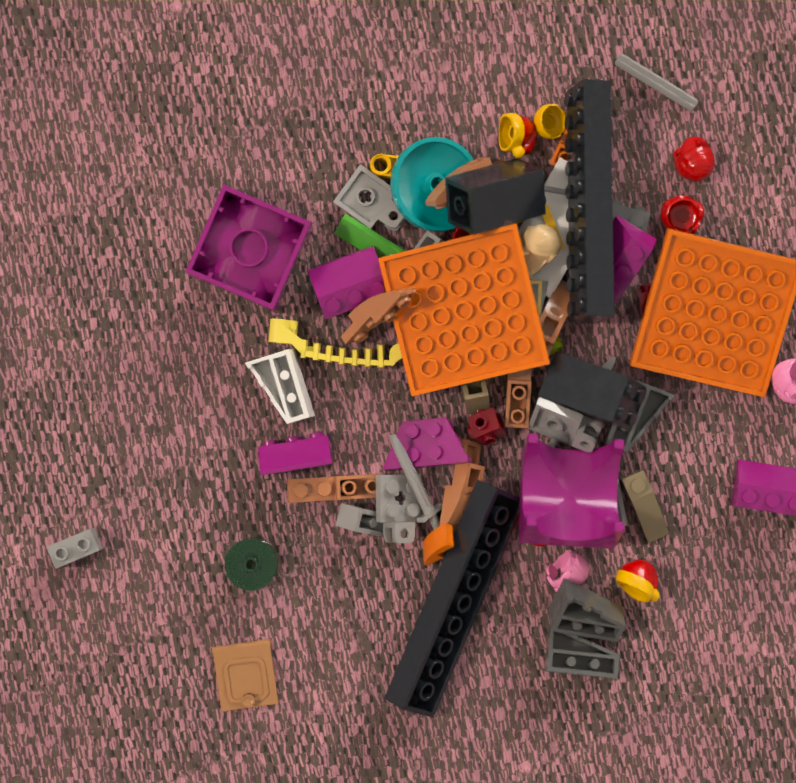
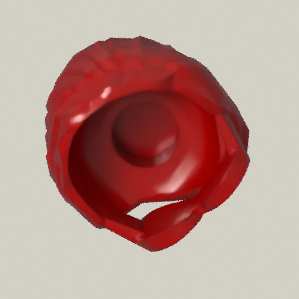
(694, 159)
(682, 214)

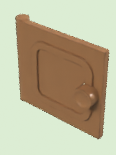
(245, 670)

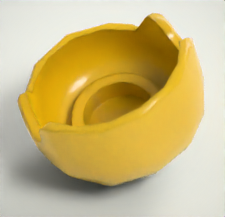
(549, 121)

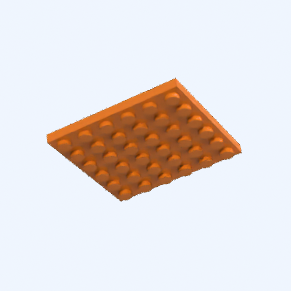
(469, 311)
(715, 313)

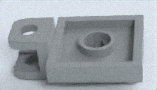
(378, 209)
(564, 425)
(395, 516)

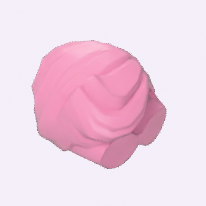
(785, 380)
(572, 567)

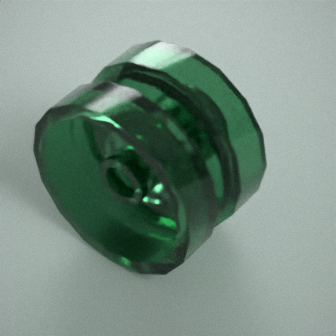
(251, 549)

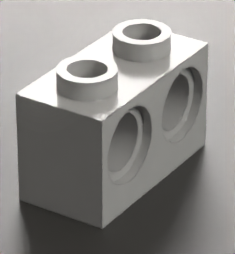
(74, 548)

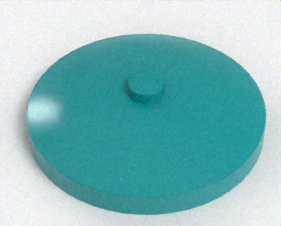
(418, 173)

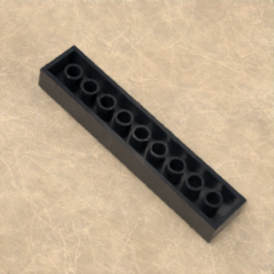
(589, 202)
(454, 600)

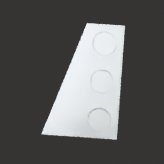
(284, 384)

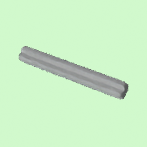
(656, 82)

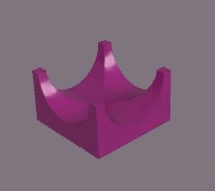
(249, 248)
(569, 495)

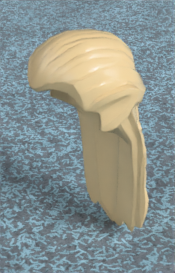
(540, 246)

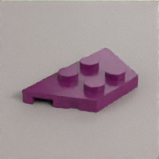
(428, 444)

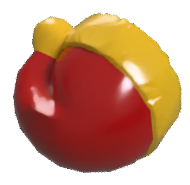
(517, 134)
(639, 580)

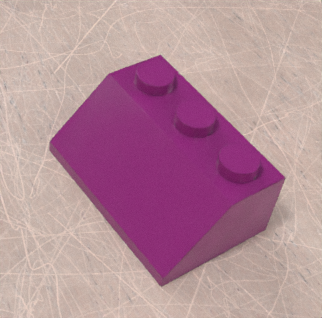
(630, 251)
(347, 281)
(294, 453)
(764, 487)

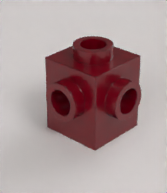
(486, 426)

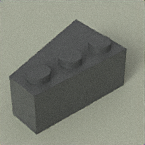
(648, 410)
(585, 613)
(579, 657)

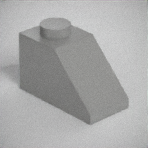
(359, 520)

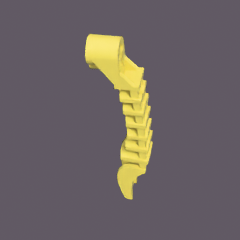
(285, 332)

